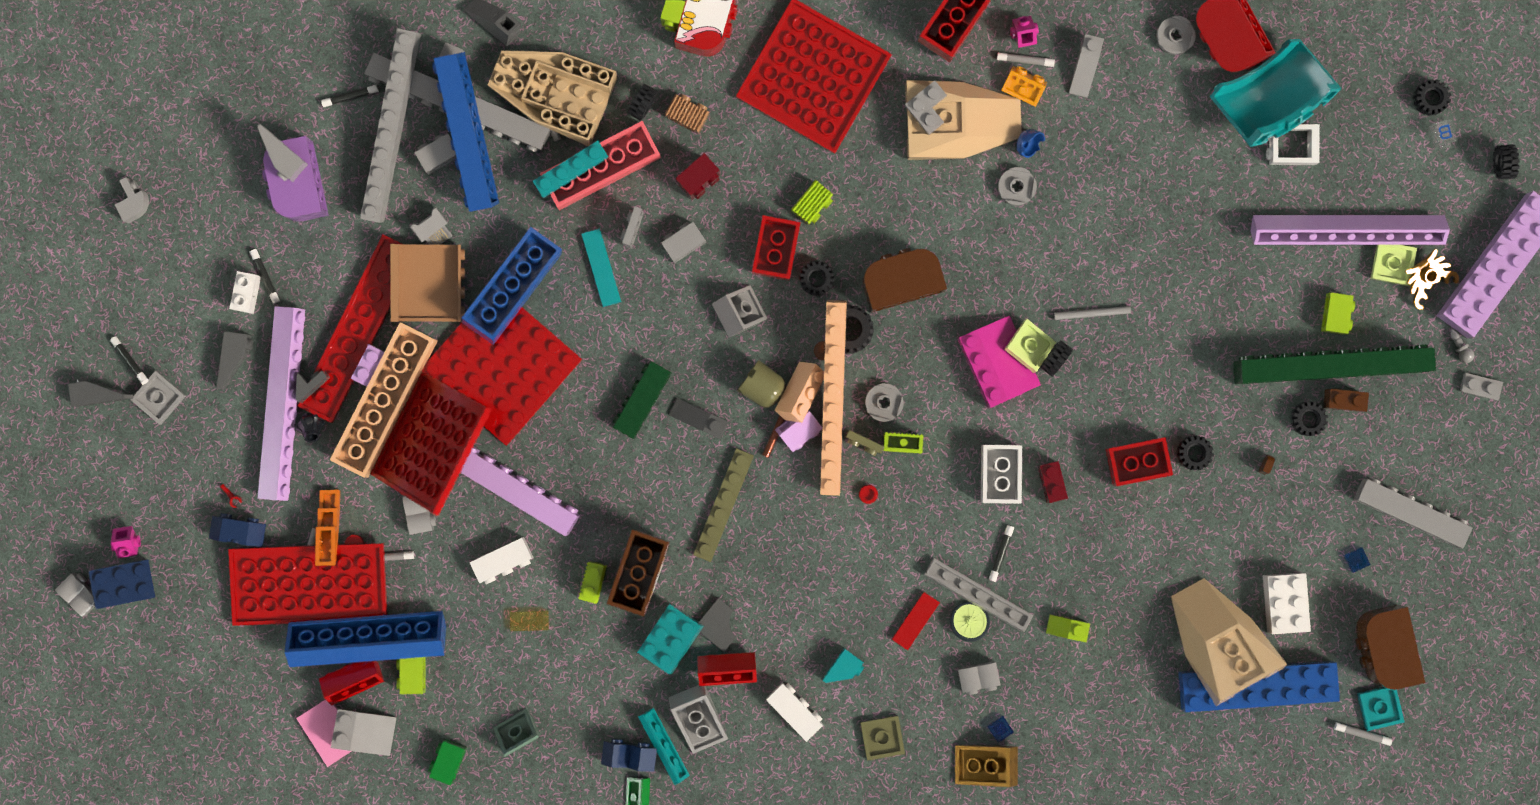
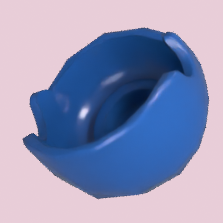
(1029, 142)

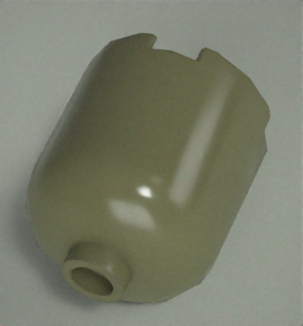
(762, 385)

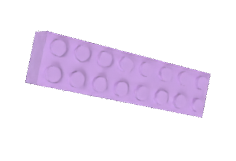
(1495, 269)
(520, 493)

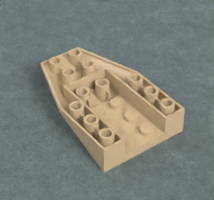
(555, 90)
(972, 120)
(1222, 642)

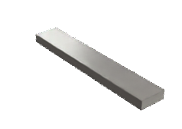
(978, 595)

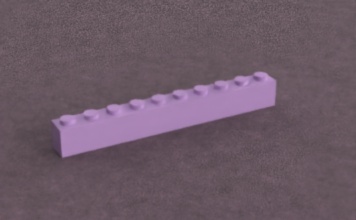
(1349, 230)
(281, 403)

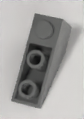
(494, 20)

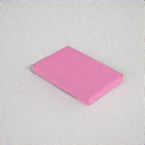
(319, 727)

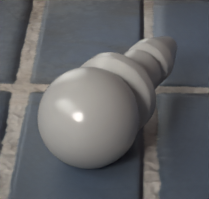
(1465, 354)

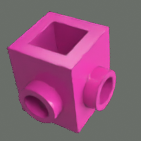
(1024, 31)
(125, 542)

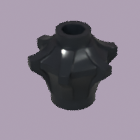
(310, 427)

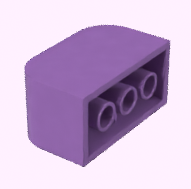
(305, 195)

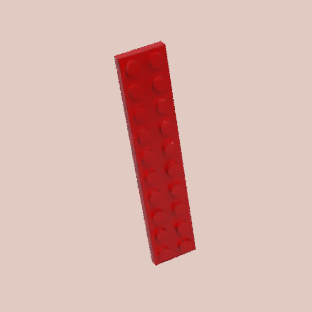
(353, 334)

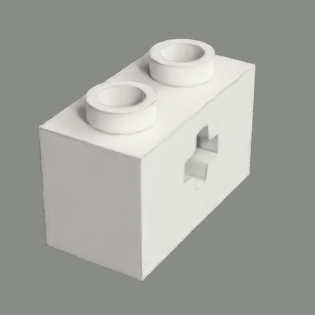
(245, 292)

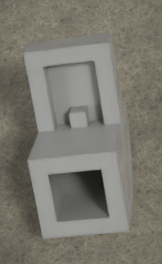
(135, 204)

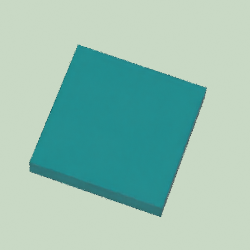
(1380, 708)

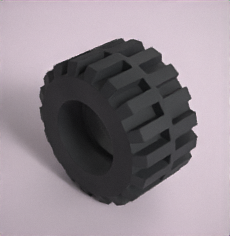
(866, 329)

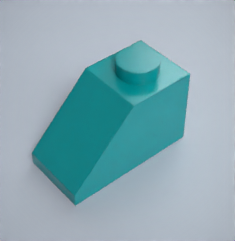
(844, 667)

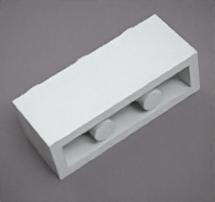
(502, 561)
(795, 711)

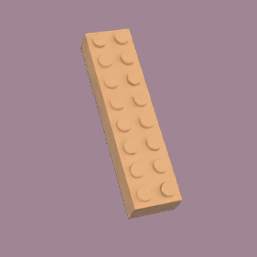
(383, 400)

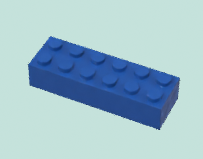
(511, 285)

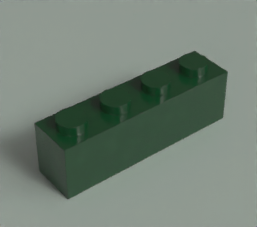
(642, 400)

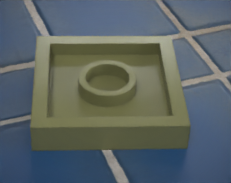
(882, 737)

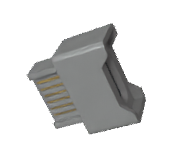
(432, 228)

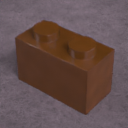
(1346, 400)

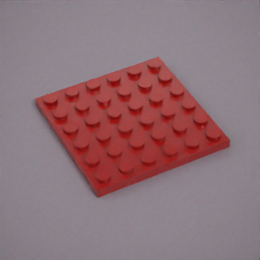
(813, 75)
(507, 377)
(430, 443)

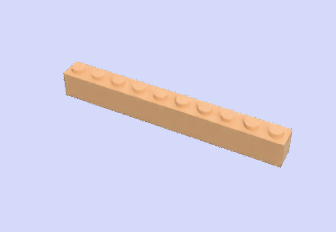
(833, 397)

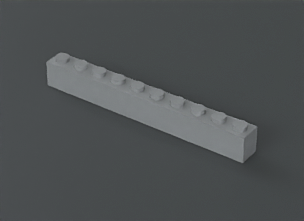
(492, 117)
(390, 125)

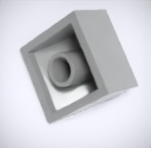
(739, 311)

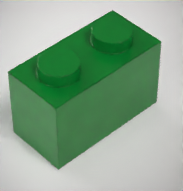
(447, 762)

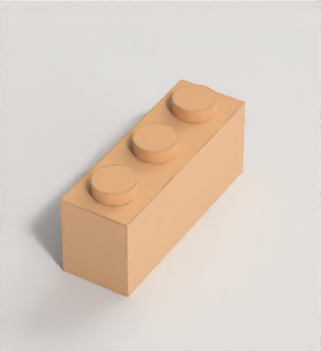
(800, 392)

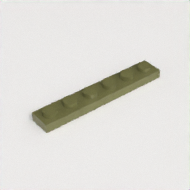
(723, 505)

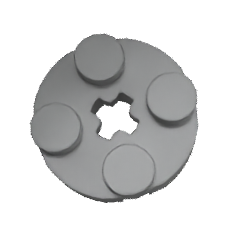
(1166, 41)
(1025, 180)
(878, 393)

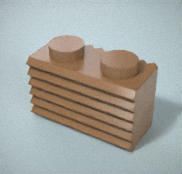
(686, 113)

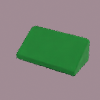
(637, 791)

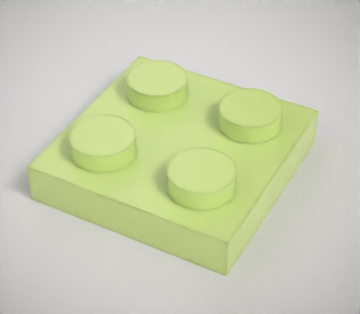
(1391, 263)
(1030, 345)

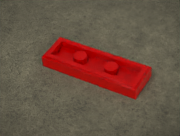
(915, 620)

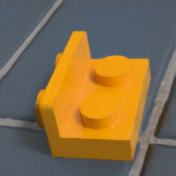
(1024, 85)

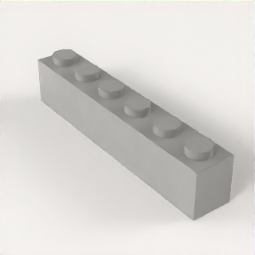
(1412, 513)

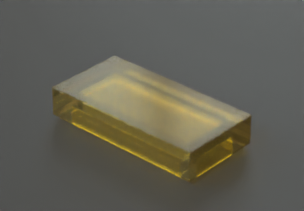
(529, 620)

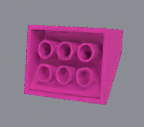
(994, 369)

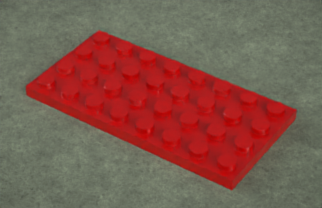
(287, 587)

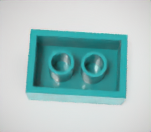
(670, 639)

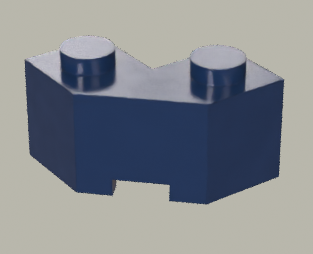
(243, 532)
(629, 755)

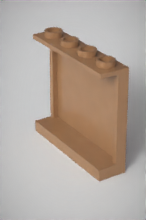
(426, 283)

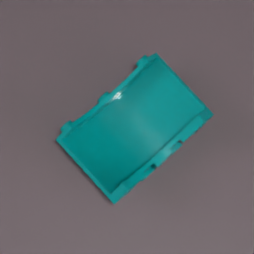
(1276, 94)

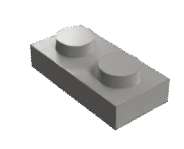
(1481, 386)

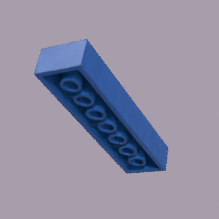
(466, 131)
(365, 639)
(1290, 686)

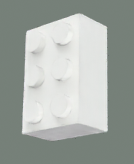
(1001, 473)
(1286, 603)

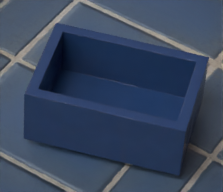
(121, 584)

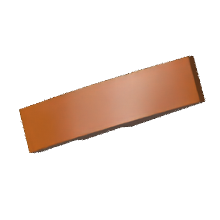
(327, 528)

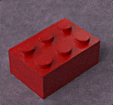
(776, 248)
(1139, 462)

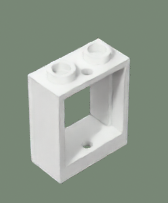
(1312, 148)

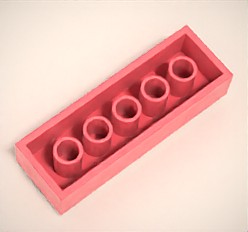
(626, 153)

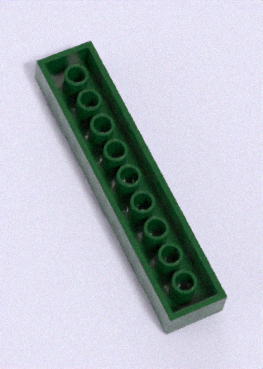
(1337, 365)

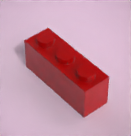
(727, 669)
(350, 681)

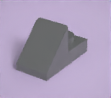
(305, 388)

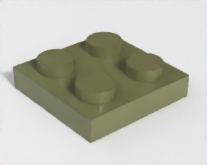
(871, 446)

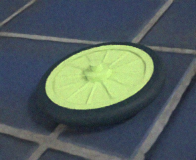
(969, 622)

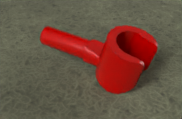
(231, 496)

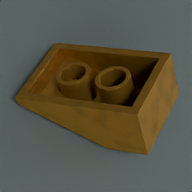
(986, 765)

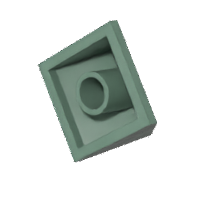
(516, 732)

